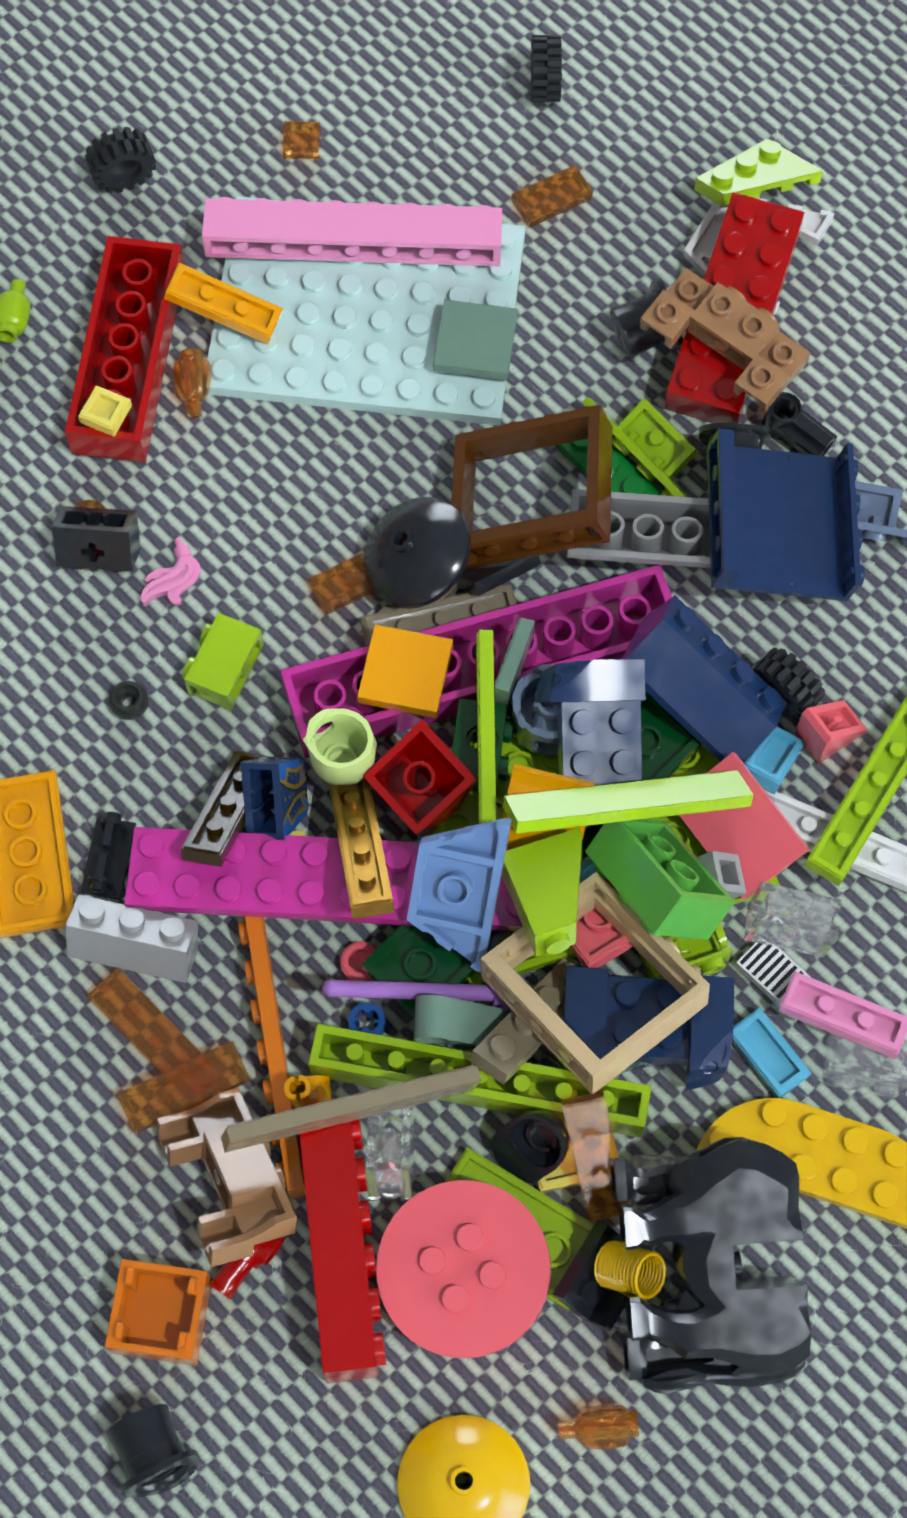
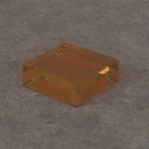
(301, 140)

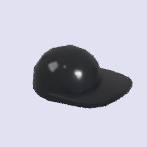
(531, 1145)

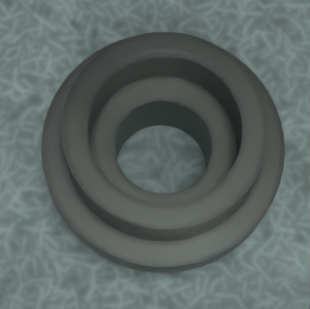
(125, 690)

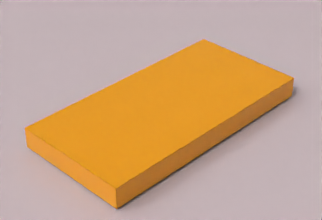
(33, 856)

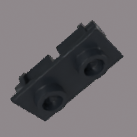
(108, 857)

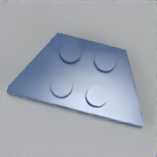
(459, 886)

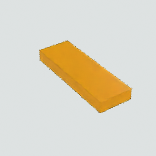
(223, 303)

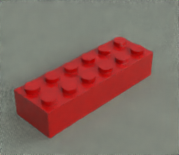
(754, 259)
(126, 345)
(340, 1255)

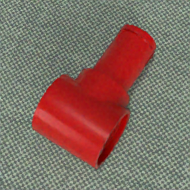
(234, 1272)

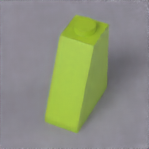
(546, 889)

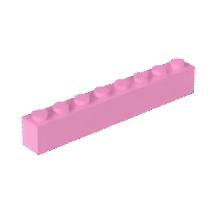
(352, 232)

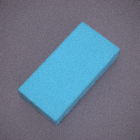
(774, 758)
(769, 1054)

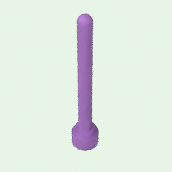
(410, 990)

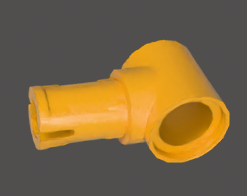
(307, 1090)

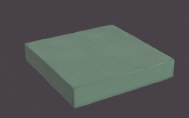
(475, 339)

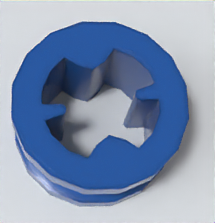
(368, 1010)

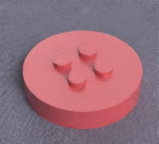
(463, 1269)

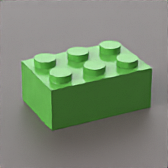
(660, 878)

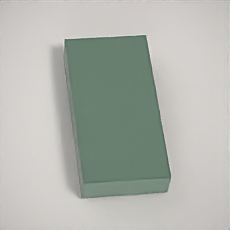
(514, 661)

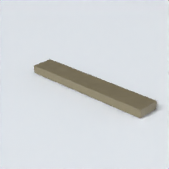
(350, 1108)

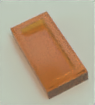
(552, 196)

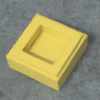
(105, 411)

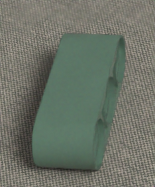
(454, 1021)

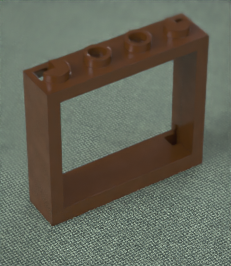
(546, 533)

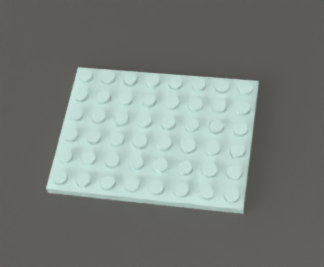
(362, 335)

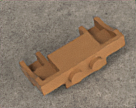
(731, 328)
(243, 1178)

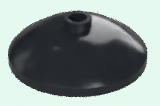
(429, 559)

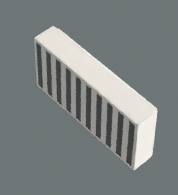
(769, 970)

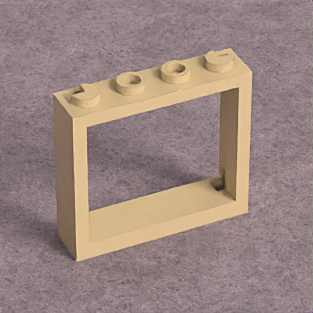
(660, 952)

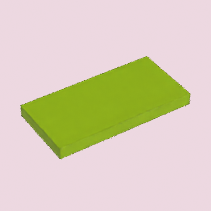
(561, 1226)

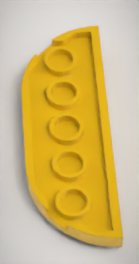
(834, 1155)

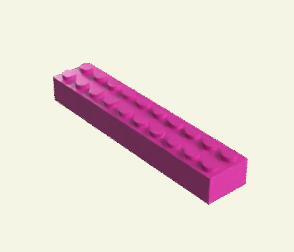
(568, 627)

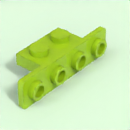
(654, 443)

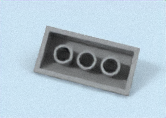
(651, 530)

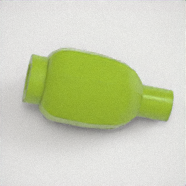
(13, 311)

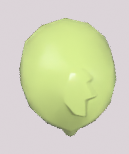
(342, 750)

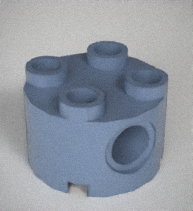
(533, 721)

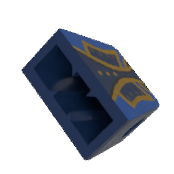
(274, 790)

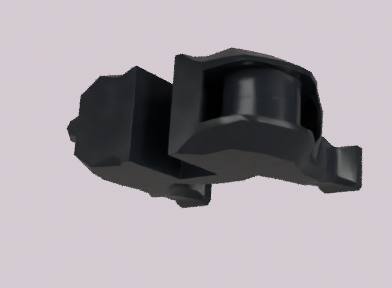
(718, 1324)

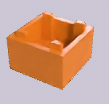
(158, 1312)

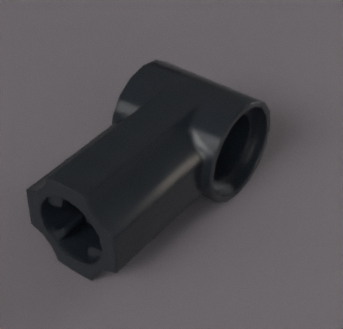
(800, 428)

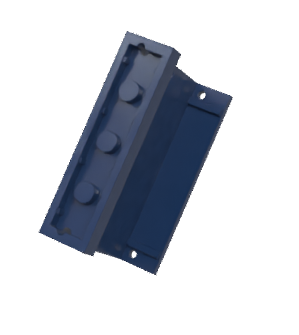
(783, 521)

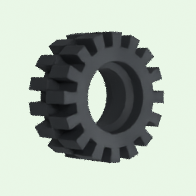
(546, 68)
(120, 160)
(791, 680)

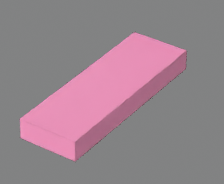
(844, 1015)

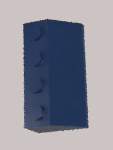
(704, 682)

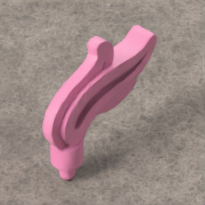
(172, 580)

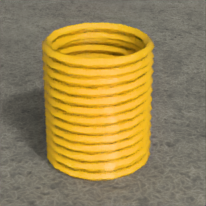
(630, 1271)

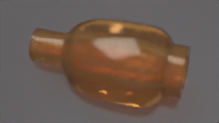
(192, 380)
(601, 1426)

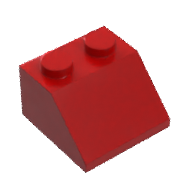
(421, 780)

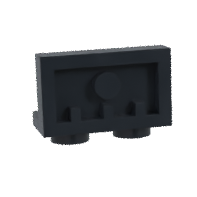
(579, 1285)

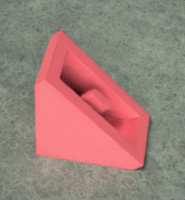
(828, 729)

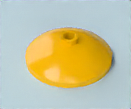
(470, 1447)

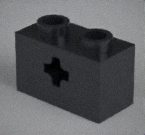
(96, 538)

